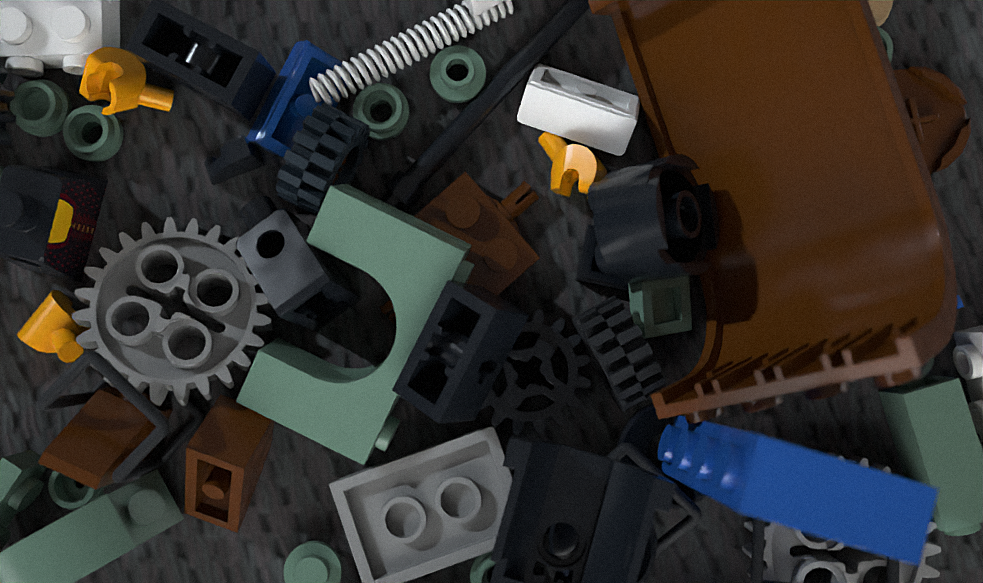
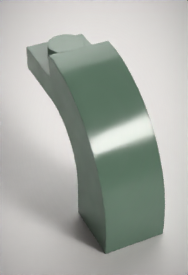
(92, 534)

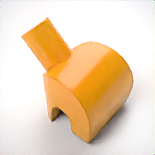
(121, 80)
(571, 164)
(53, 329)

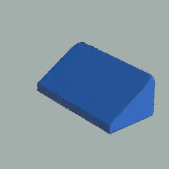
(292, 98)

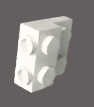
(55, 34)

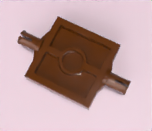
(488, 226)

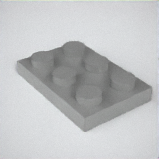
(425, 507)

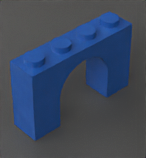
(800, 488)

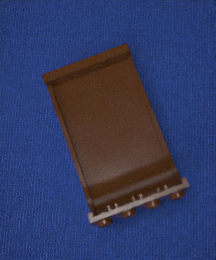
(821, 194)

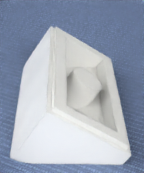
(579, 109)

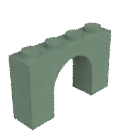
(355, 406)
(939, 448)

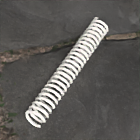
(330, 76)

